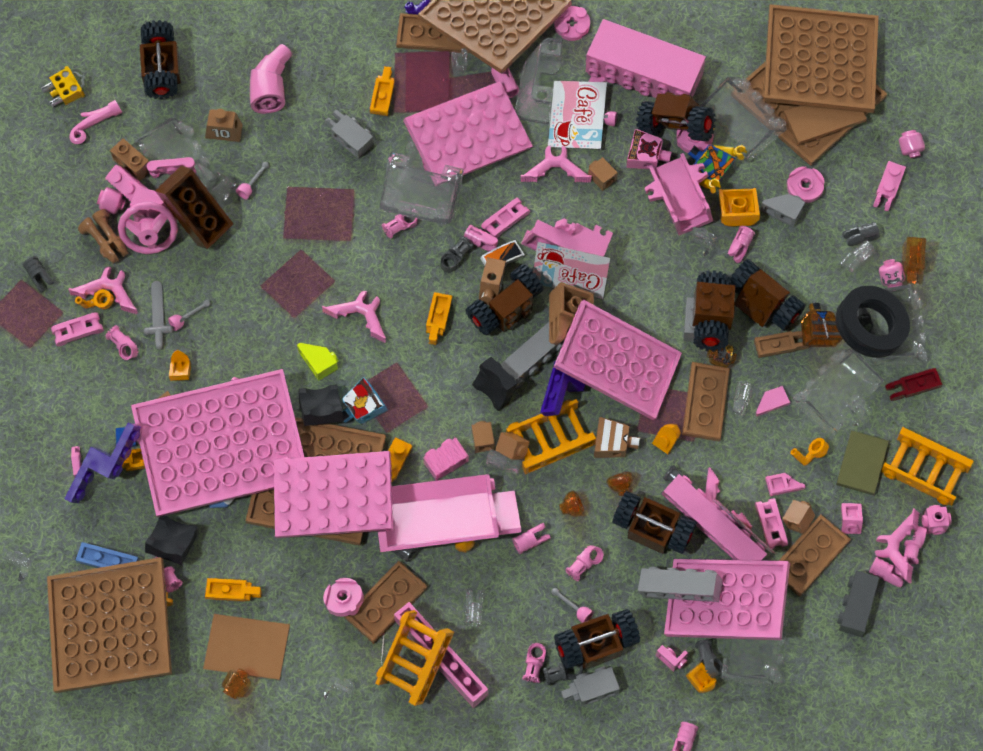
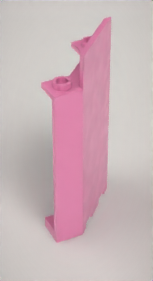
(449, 513)

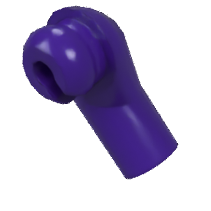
(416, 9)

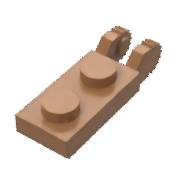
(778, 344)

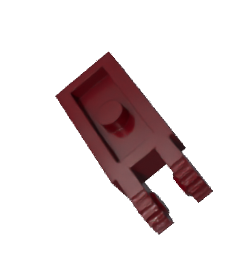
(915, 384)

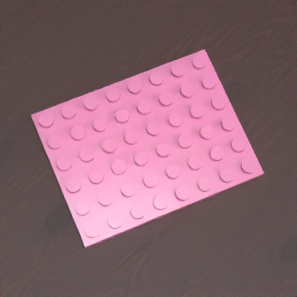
(216, 441)

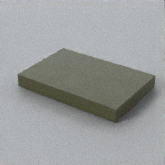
(862, 462)

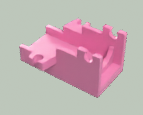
(681, 193)
(568, 236)

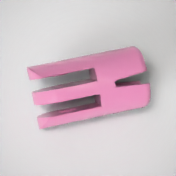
(507, 81)

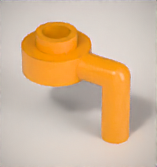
(97, 300)
(817, 449)

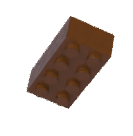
(194, 207)

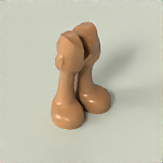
(114, 241)

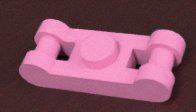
(169, 166)
(505, 217)
(77, 328)
(771, 523)

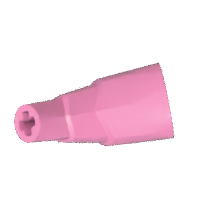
(266, 82)

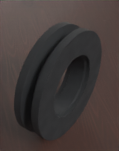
(856, 335)

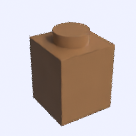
(602, 173)
(482, 436)
(512, 446)
(799, 516)

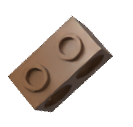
(129, 158)

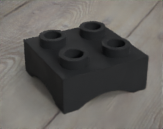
(495, 383)
(320, 405)
(171, 540)

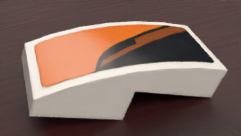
(507, 252)

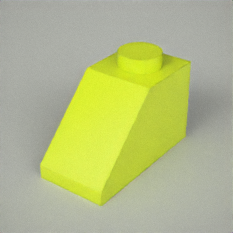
(318, 359)

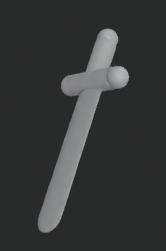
(158, 316)

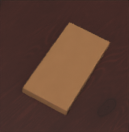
(418, 35)
(815, 122)
(705, 401)
(813, 553)
(384, 600)

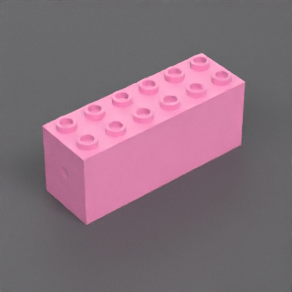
(643, 62)

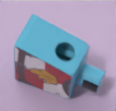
(362, 403)

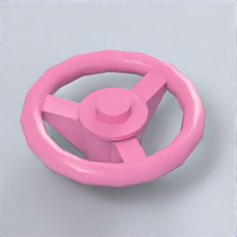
(147, 228)

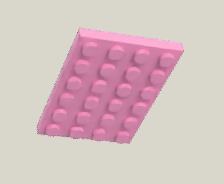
(468, 131)
(617, 359)
(333, 494)
(748, 605)

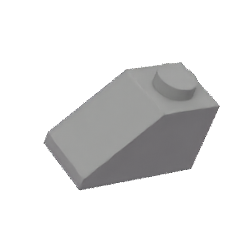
(784, 208)

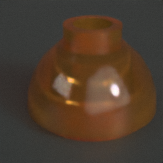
(620, 482)
(572, 504)

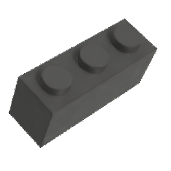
(858, 603)

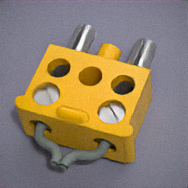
(66, 87)

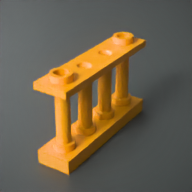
(566, 447)
(940, 453)
(433, 658)

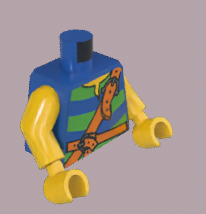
(716, 162)

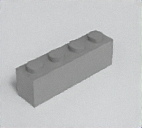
(530, 356)
(680, 584)

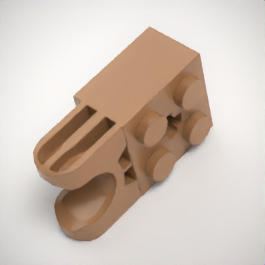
(562, 308)

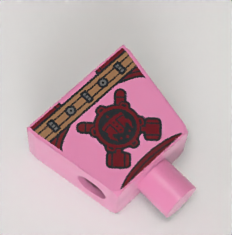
(646, 151)

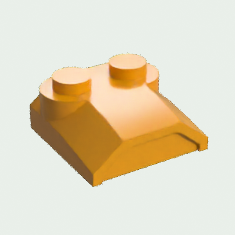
(739, 207)

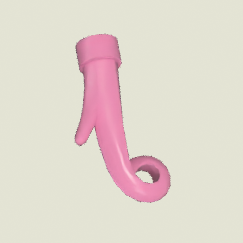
(93, 118)

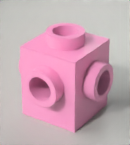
(933, 525)

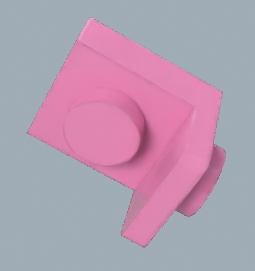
(851, 518)
(668, 657)

